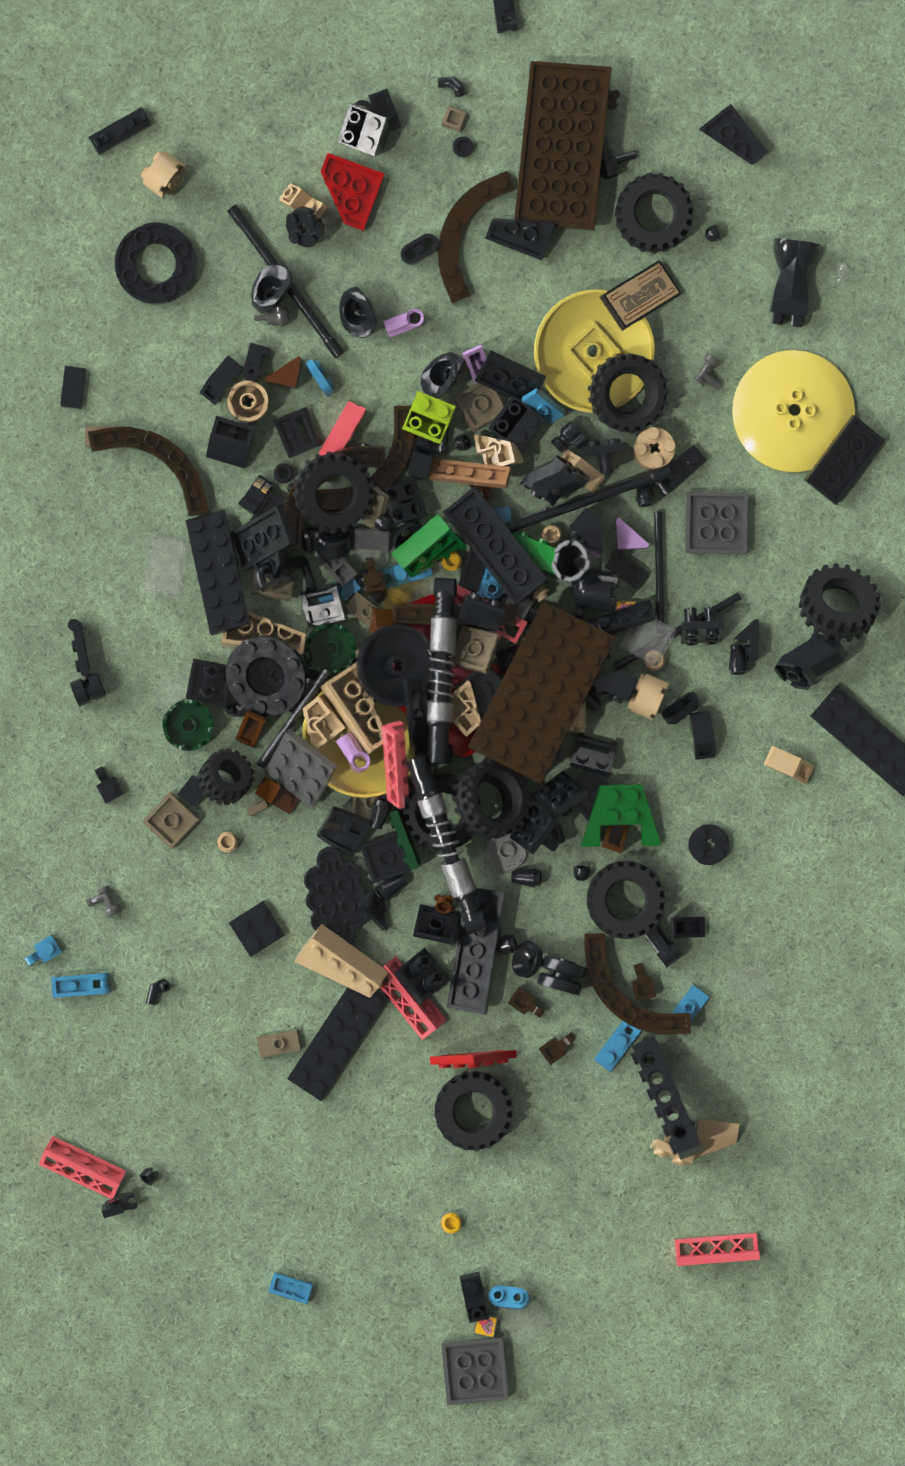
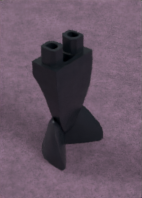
(791, 290)

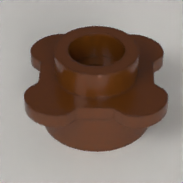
(444, 903)

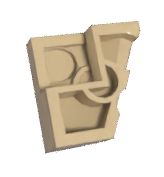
(497, 451)
(465, 709)
(322, 722)
(716, 1135)

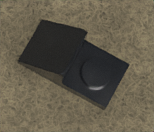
(750, 634)
(687, 927)

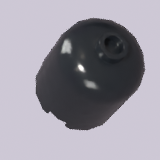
(576, 561)
(597, 592)

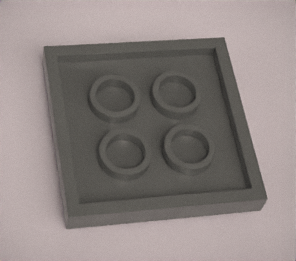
(716, 523)
(301, 768)
(474, 1370)

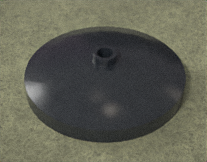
(391, 645)

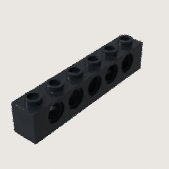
(690, 1143)

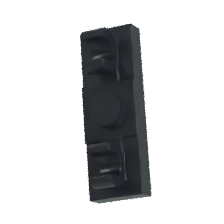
(120, 131)

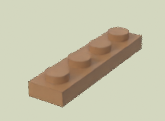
(470, 473)

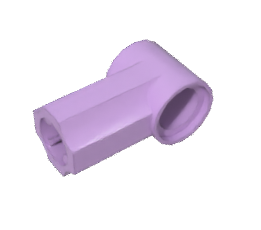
(402, 324)
(352, 751)

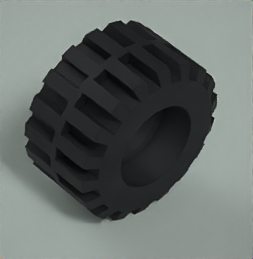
(235, 766)

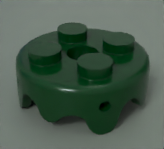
(326, 634)
(183, 711)

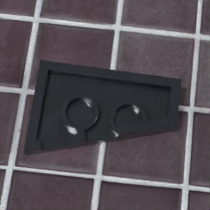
(735, 135)
(522, 235)

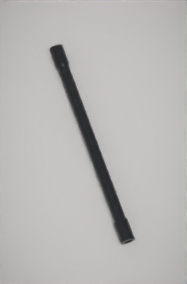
(329, 341)
(652, 477)

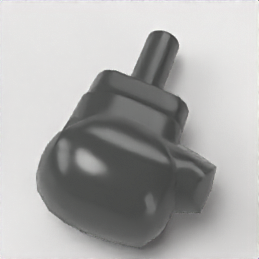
(276, 316)

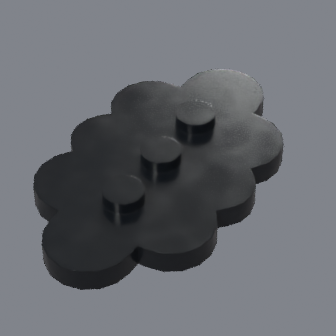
(335, 894)

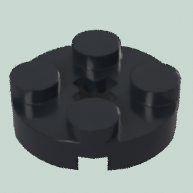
(295, 228)
(700, 852)

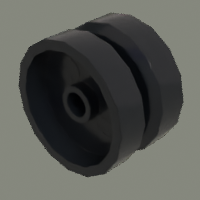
(563, 972)

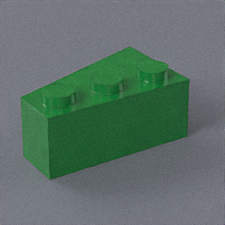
(427, 546)
(539, 551)

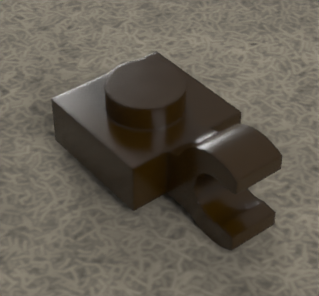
(373, 580)
(643, 986)
(524, 1001)
(554, 1049)

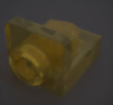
(395, 596)

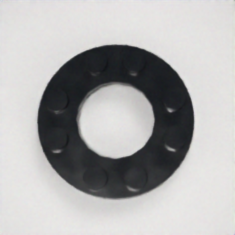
(148, 235)
(286, 657)

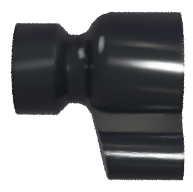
(569, 435)

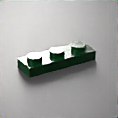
(404, 840)

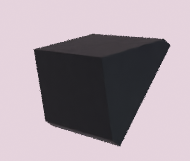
(435, 925)

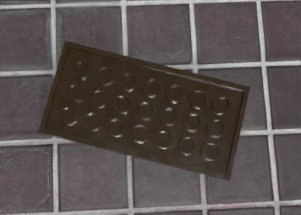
(563, 144)
(542, 692)

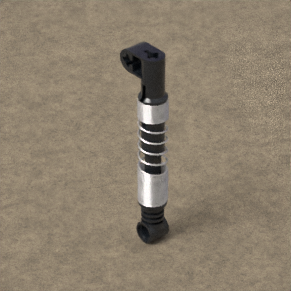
(442, 643)
(456, 869)

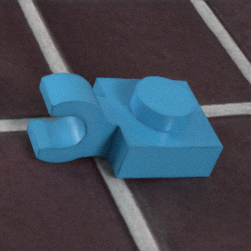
(45, 950)

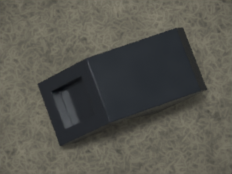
(221, 379)
(702, 734)
(474, 1297)

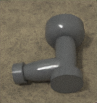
(703, 375)
(104, 895)

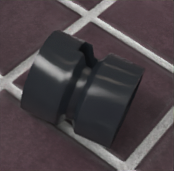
(88, 689)

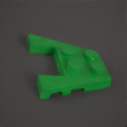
(620, 806)

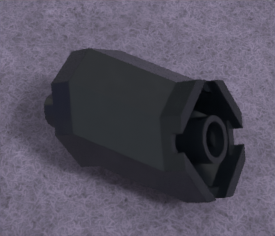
(554, 480)
(810, 661)

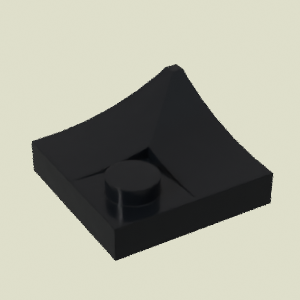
(343, 830)

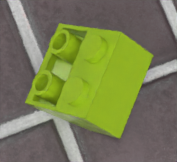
(429, 417)

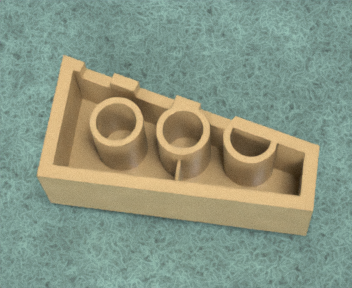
(265, 626)
(355, 708)
(341, 962)

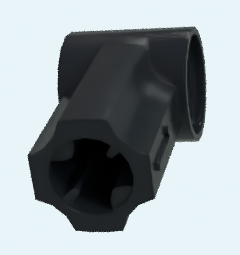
(666, 950)

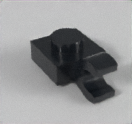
(108, 787)
(115, 1207)

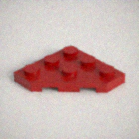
(351, 188)
(473, 1059)

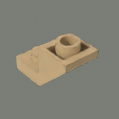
(296, 197)
(595, 476)
(789, 765)

